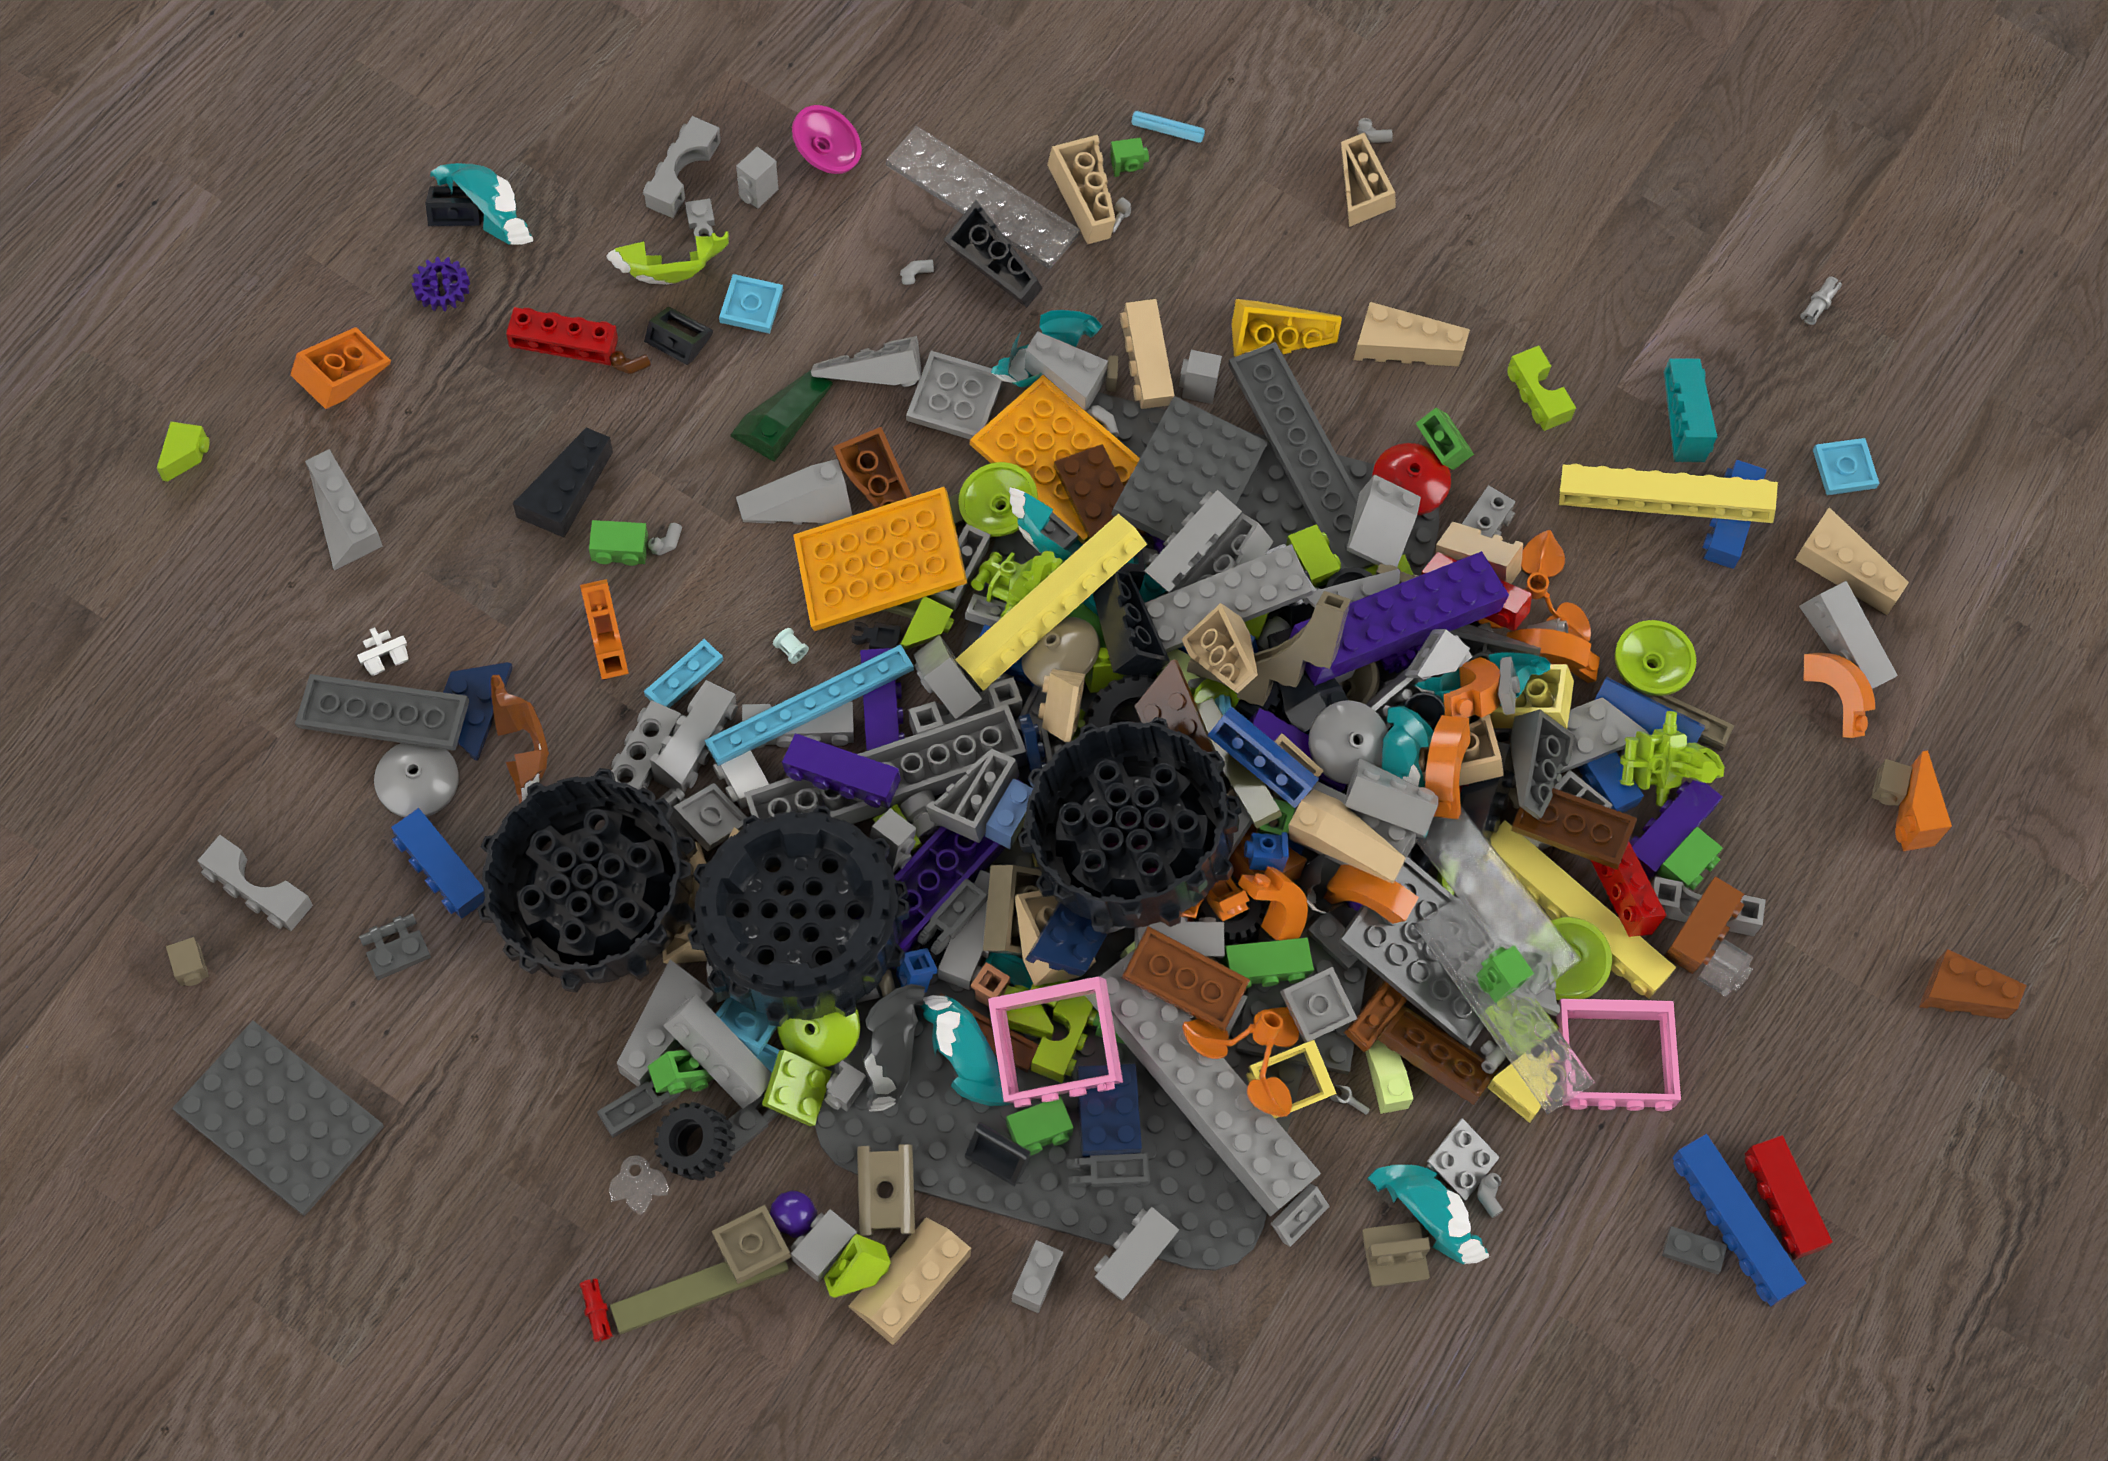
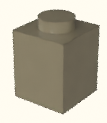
(1891, 782)
(187, 962)

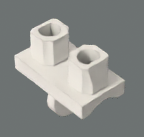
(371, 658)

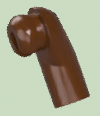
(628, 365)

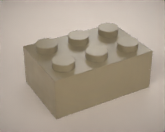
(1001, 921)

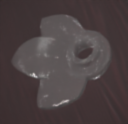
(640, 1188)

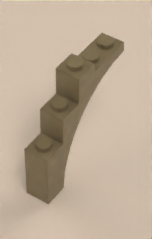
(1286, 663)

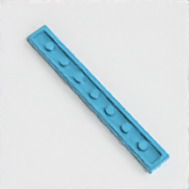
(809, 705)

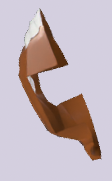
(510, 716)

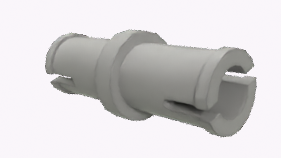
(1821, 300)

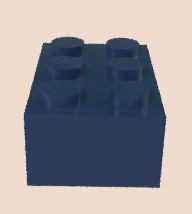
(1109, 1118)

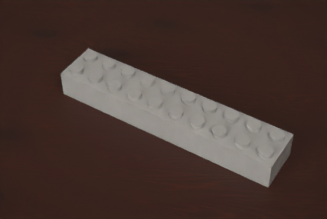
(924, 762)
(1208, 1094)

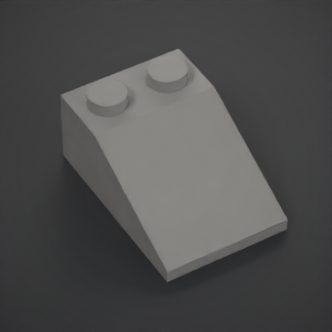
(1382, 522)

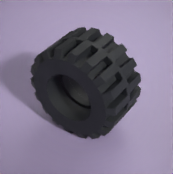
(1240, 931)
(676, 1132)

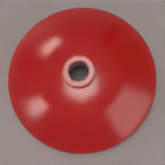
(1431, 481)

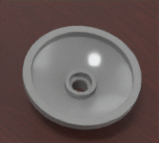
(1332, 739)
(427, 789)

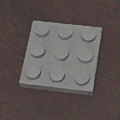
(954, 396)

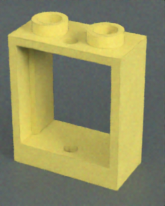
(1317, 1067)

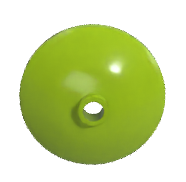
(989, 489)
(1664, 648)
(1595, 956)
(828, 1045)

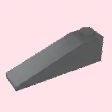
(1539, 754)

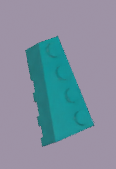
(1689, 410)

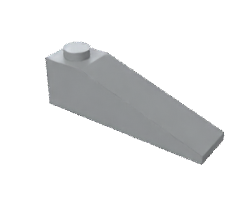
(891, 365)
(808, 495)

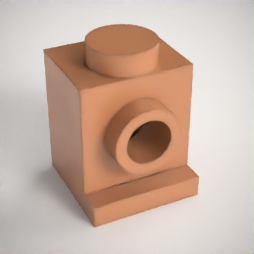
(990, 984)

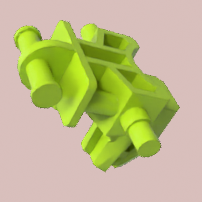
(1014, 580)
(1666, 759)

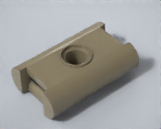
(890, 1212)

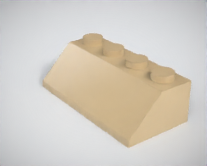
(912, 1281)

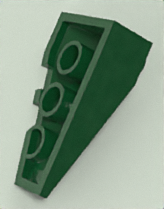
(779, 418)

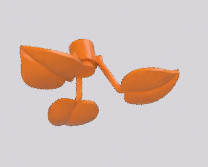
(1543, 560)
(1268, 1028)

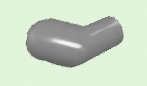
(1493, 1058)

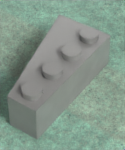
(1193, 540)
(1848, 633)
(649, 1036)

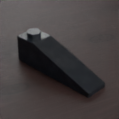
(1306, 700)

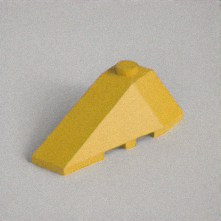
(1291, 328)

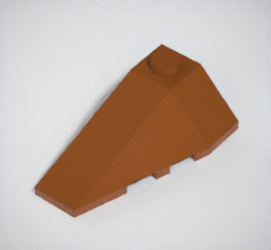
(873, 468)

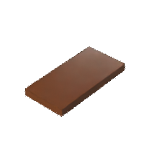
(1185, 978)

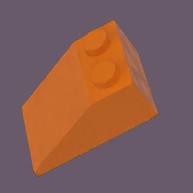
(338, 366)
(1922, 812)

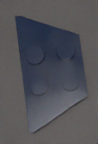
(476, 685)
(1034, 749)
(1067, 942)

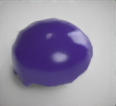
(793, 1213)

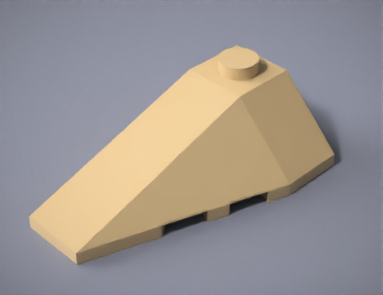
(1223, 647)
(1339, 833)

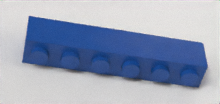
(1738, 1220)

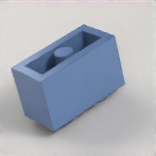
(1009, 814)

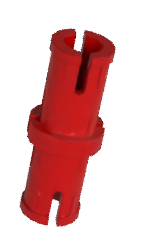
(596, 1310)

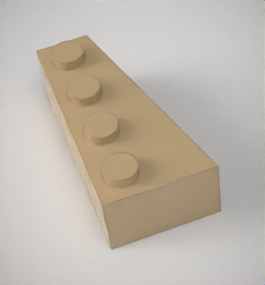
(1083, 184)
(1409, 338)
(1147, 354)

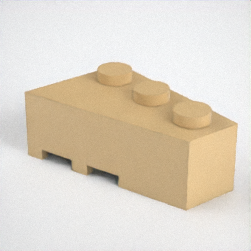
(1365, 181)
(1463, 541)

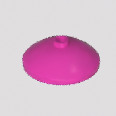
(826, 139)

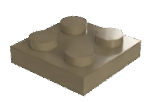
(751, 1244)

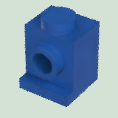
(1266, 851)
(916, 969)

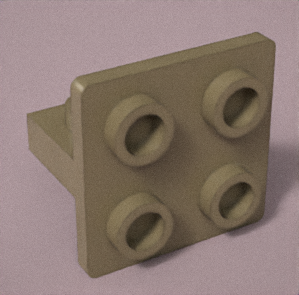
(1396, 1254)

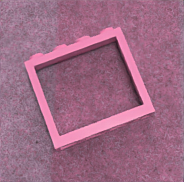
(1001, 1004)
(1628, 1010)

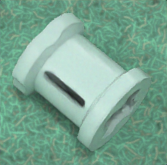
(790, 645)

